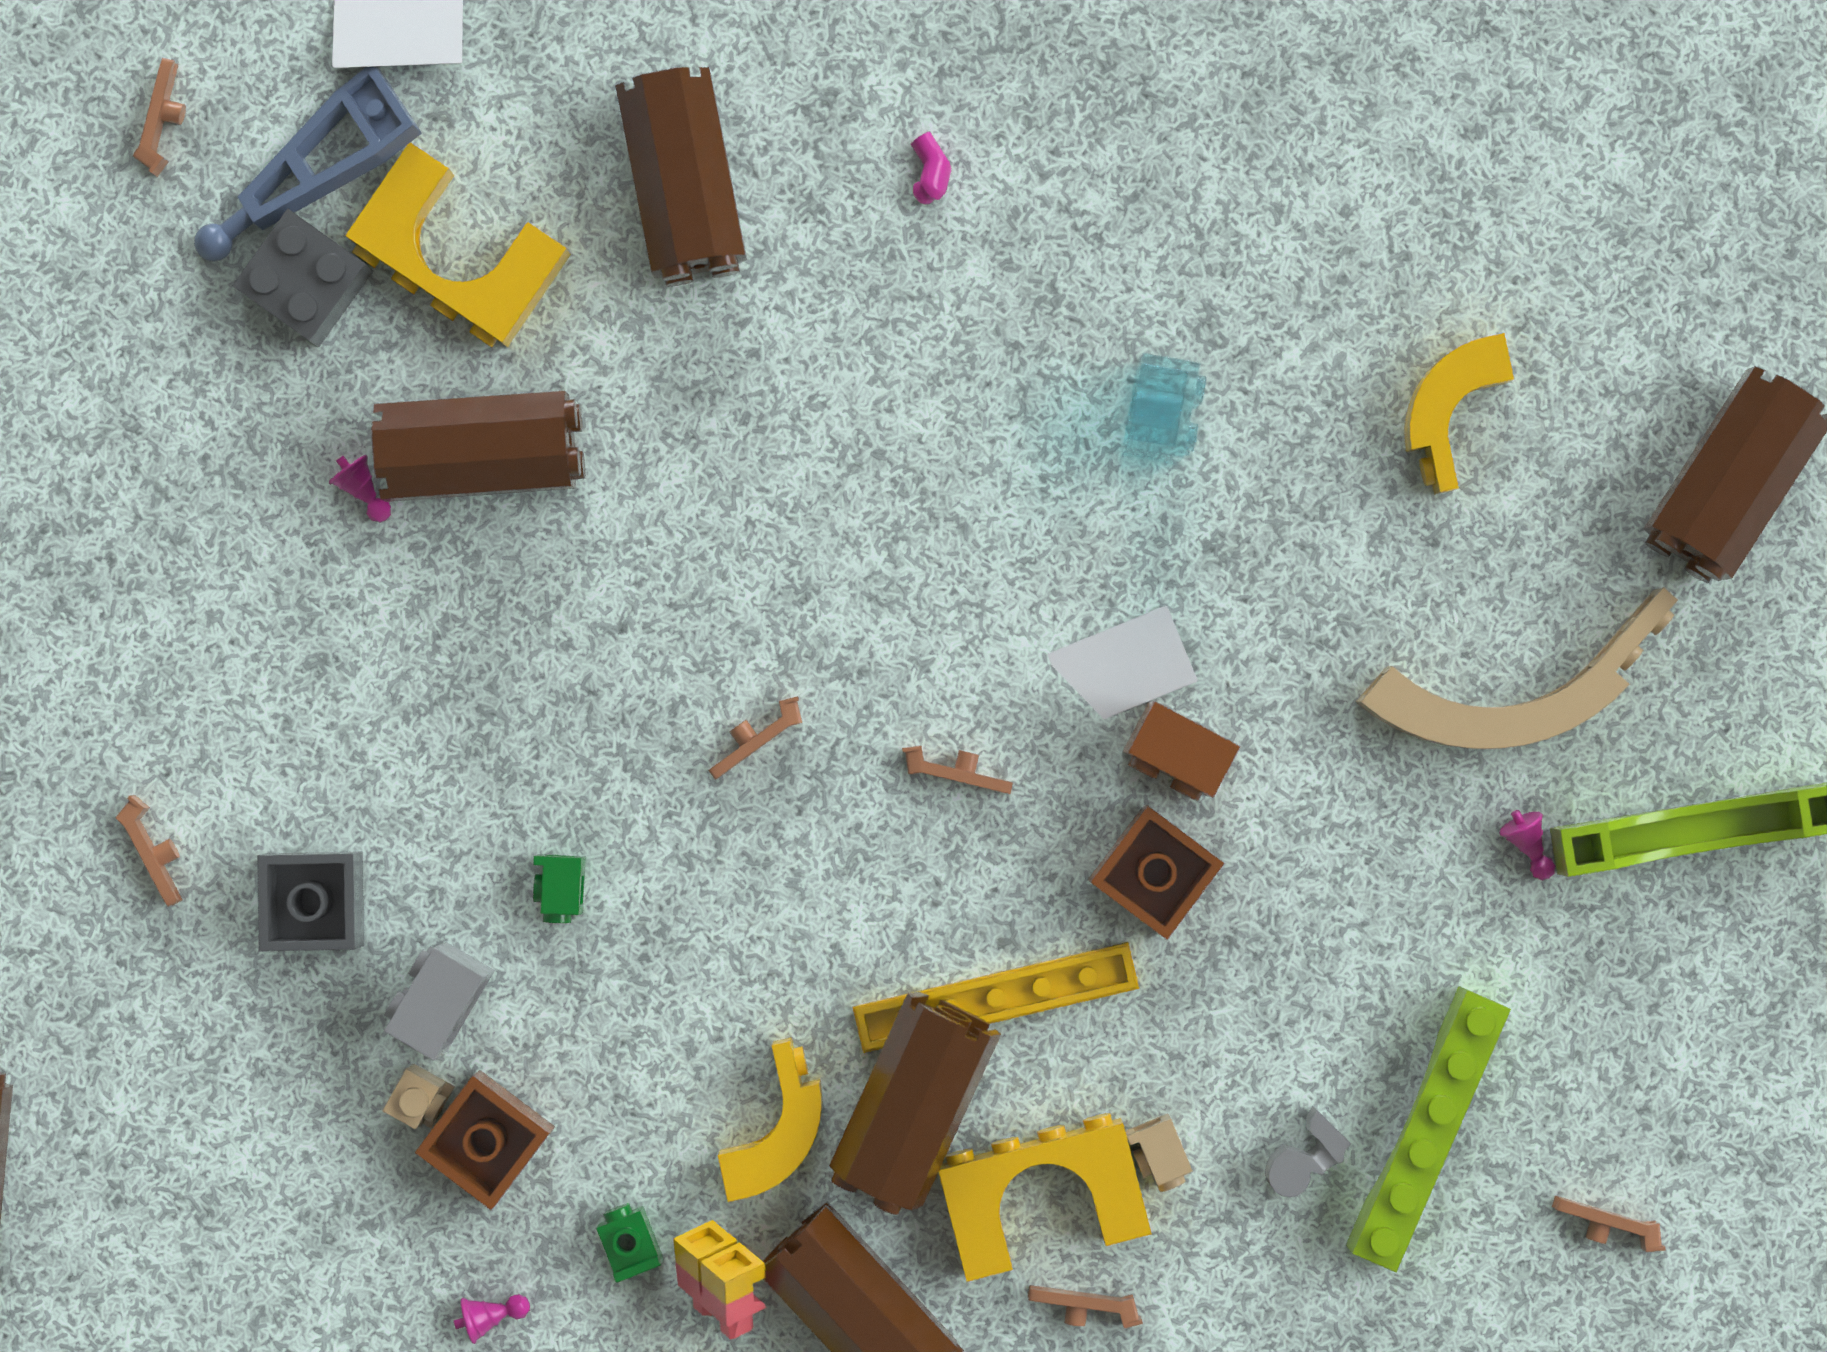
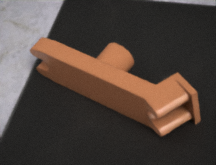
(159, 110)
(751, 741)
(963, 771)
(152, 856)
(1603, 1220)
(1079, 1302)

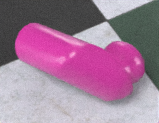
(935, 172)

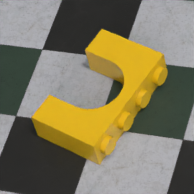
(391, 233)
(977, 1183)

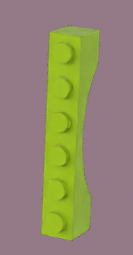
(1690, 830)
(1438, 1111)

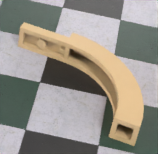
(1450, 723)

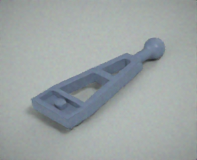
(381, 121)

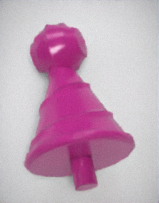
(357, 481)
(1526, 834)
(483, 1316)

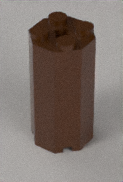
(681, 175)
(477, 446)
(1737, 475)
(913, 1103)
(849, 1291)

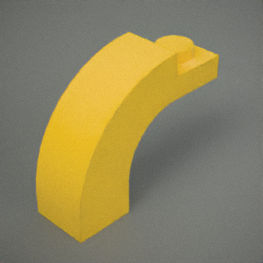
(1463, 370)
(773, 1158)

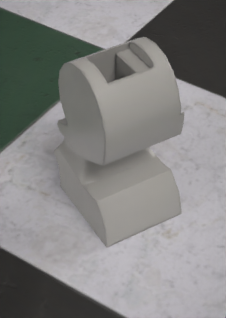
(1290, 1167)

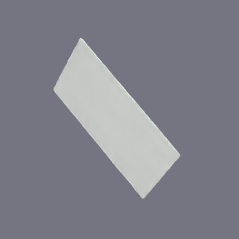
(397, 32)
(1127, 663)

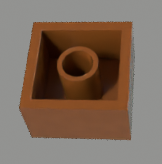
(1180, 750)
(1156, 871)
(485, 1139)

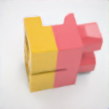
(719, 1276)

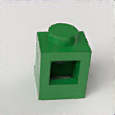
(559, 886)
(646, 1252)

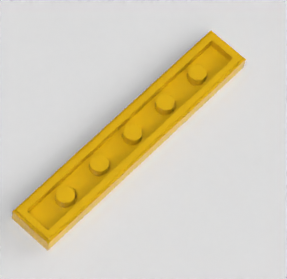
(1014, 991)

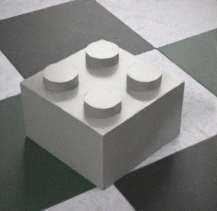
(438, 999)

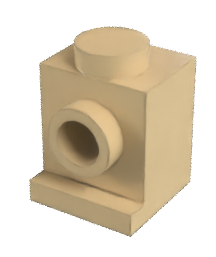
(418, 1097)
(1160, 1152)

